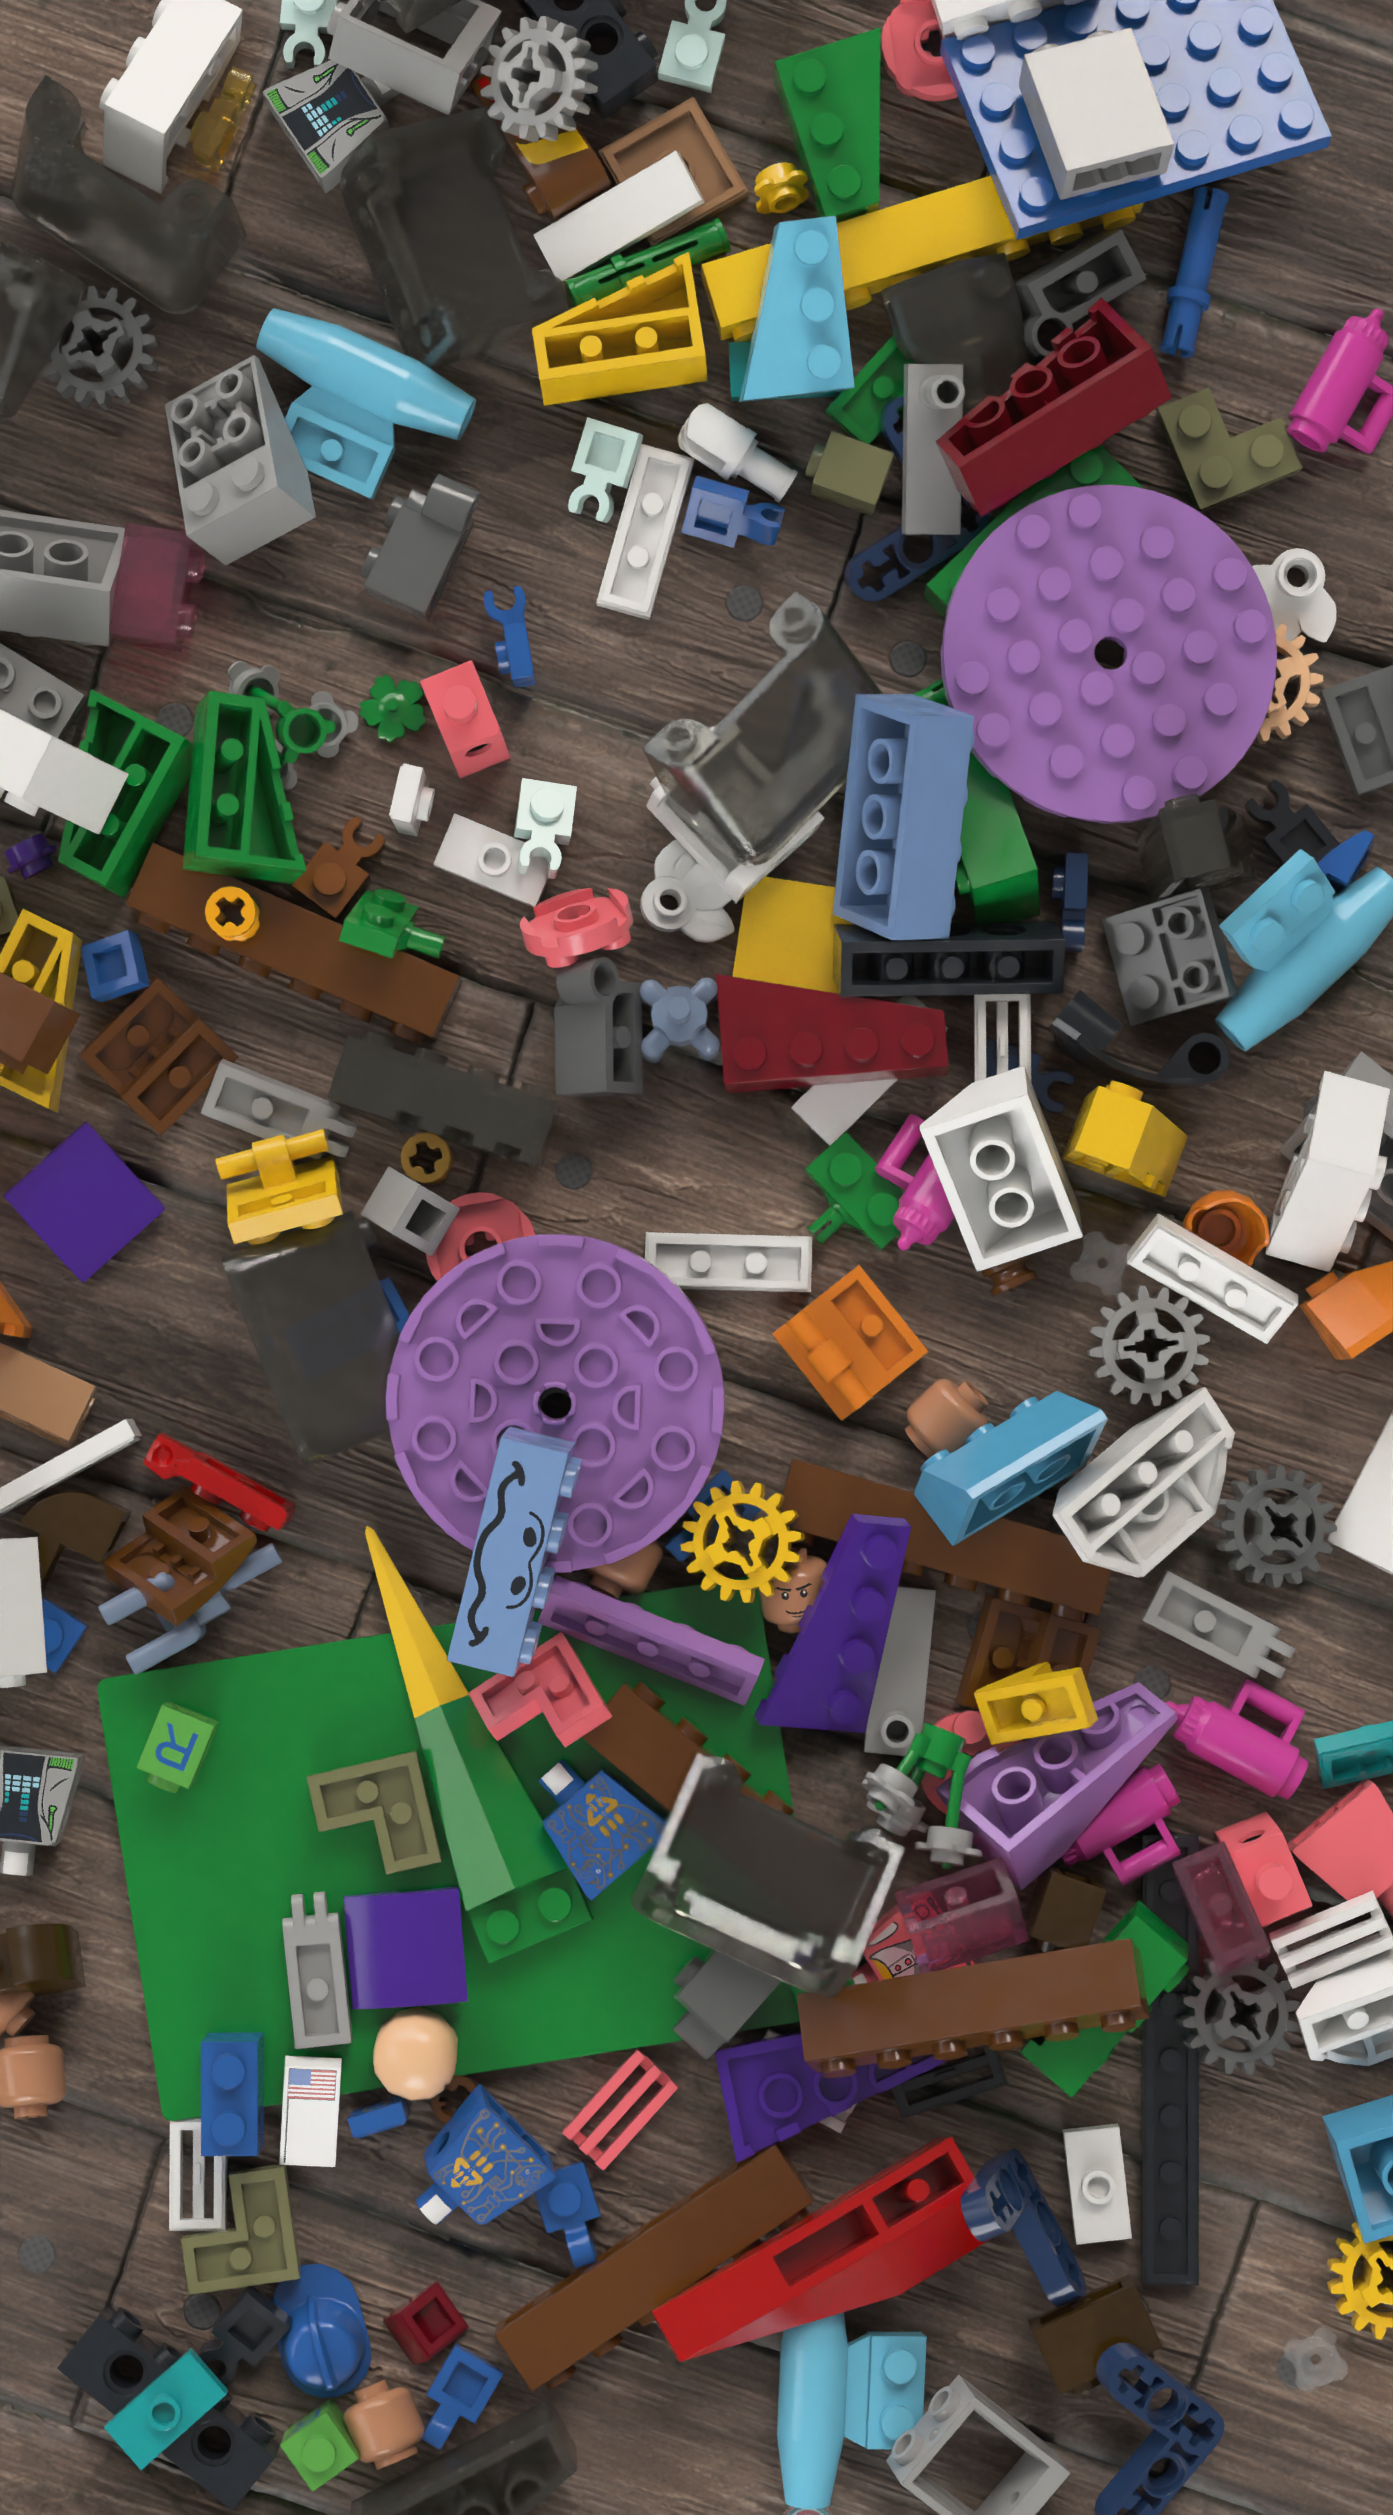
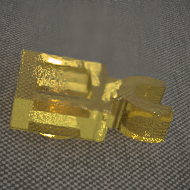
(217, 129)

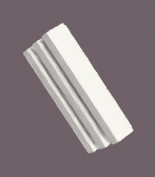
(1024, 1020)
(1341, 1957)
(198, 2222)

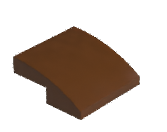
(157, 1055)
(189, 1542)
(1019, 1637)

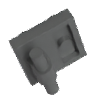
(1363, 728)
(1170, 956)

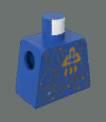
(598, 1825)
(482, 2162)

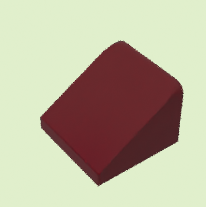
(425, 2324)

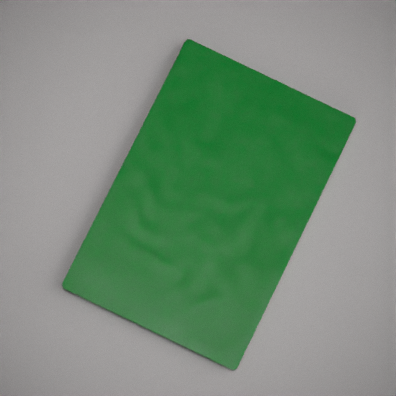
(221, 1859)

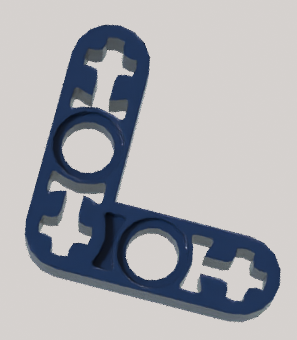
(942, 545)
(1009, 2197)
(1170, 2436)

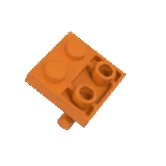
(850, 1343)

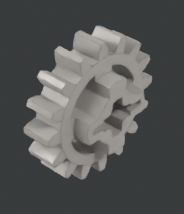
(542, 51)
(1150, 1372)

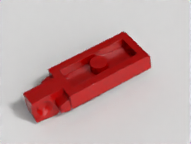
(217, 1481)

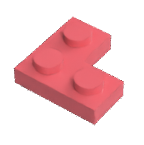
(551, 1685)

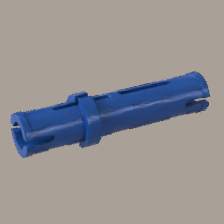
(1190, 293)

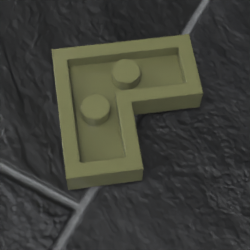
(1222, 466)
(392, 1795)
(261, 2244)

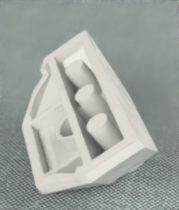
(1148, 1487)
(1351, 2013)

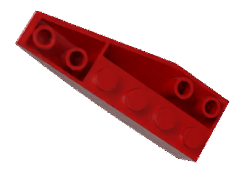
(834, 2260)

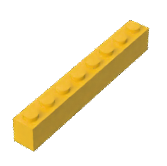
(892, 248)

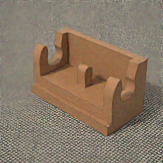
(43, 1398)

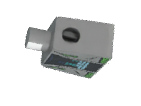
(328, 116)
(34, 1802)

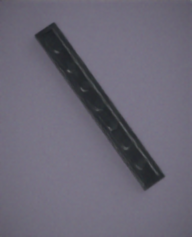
(1170, 2100)

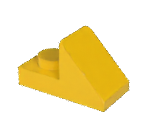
(1035, 1704)

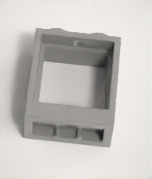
(406, 68)
(1019, 2492)

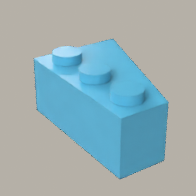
(801, 317)

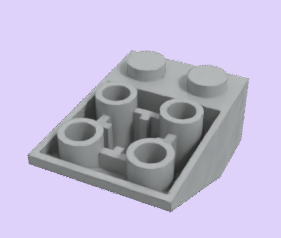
(237, 464)

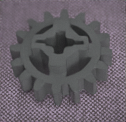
(119, 340)
(1293, 1513)
(1217, 2024)

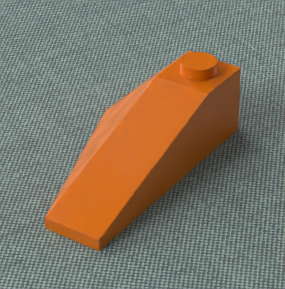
(1352, 1309)

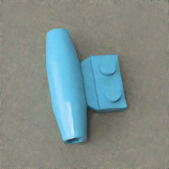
(356, 398)
(1298, 943)
(842, 2390)

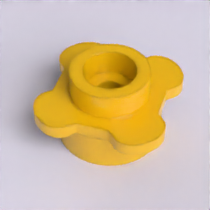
(780, 188)

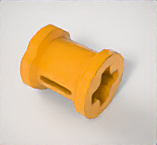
(236, 898)

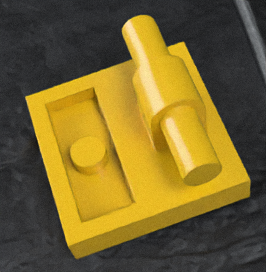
(282, 1193)

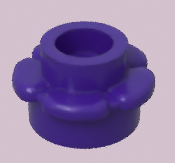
(30, 856)

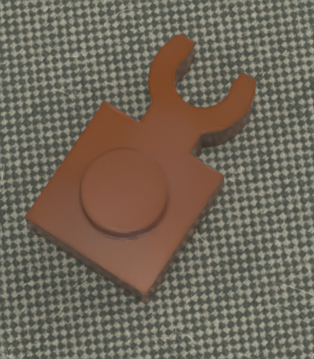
(335, 875)

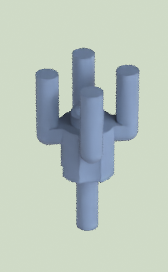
(679, 1018)
(195, 1626)

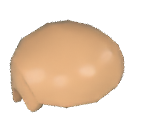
(415, 2054)

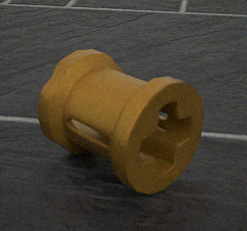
(411, 1151)

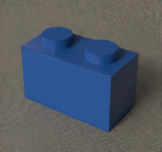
(232, 2094)

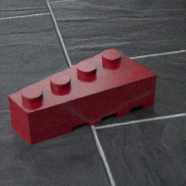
(1054, 410)
(814, 1037)

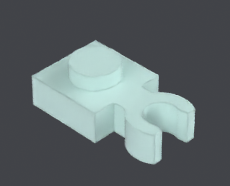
(308, 20)
(693, 48)
(605, 458)
(546, 820)

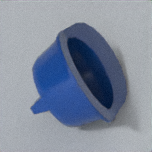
(328, 2338)

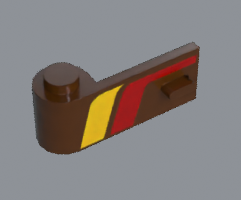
(558, 171)

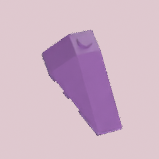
(1050, 1787)

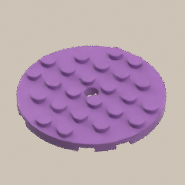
(1125, 572)
(573, 1320)

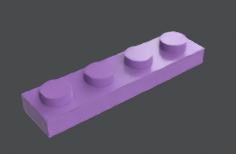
(651, 1640)

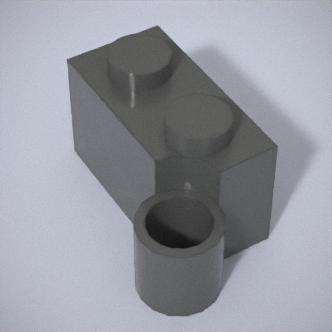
(1074, 282)
(421, 547)
(597, 1031)
(718, 1999)

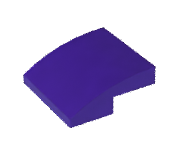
(84, 1201)
(405, 1948)

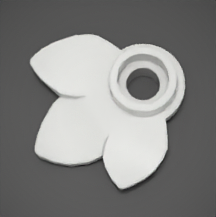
(1299, 608)
(697, 893)

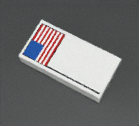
(310, 2111)

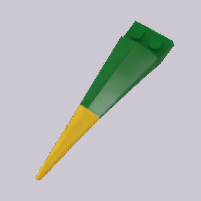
(500, 1850)

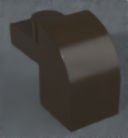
(77, 1522)
(40, 1959)

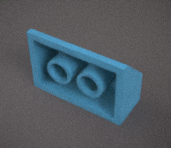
(1008, 1463)
(1364, 2158)

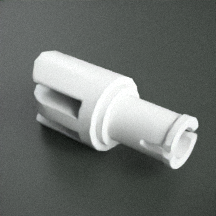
(732, 451)

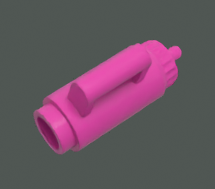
(1338, 386)
(924, 1204)
(1242, 1746)
(1136, 1805)

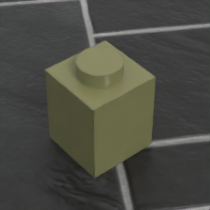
(849, 472)

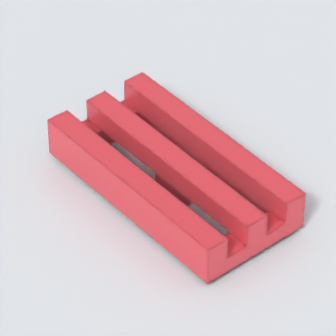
(588, 2144)

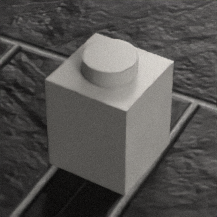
(410, 1211)

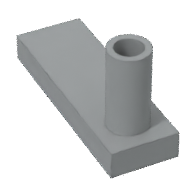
(930, 409)
(903, 1674)

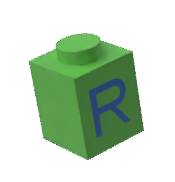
(177, 1747)
(320, 2445)

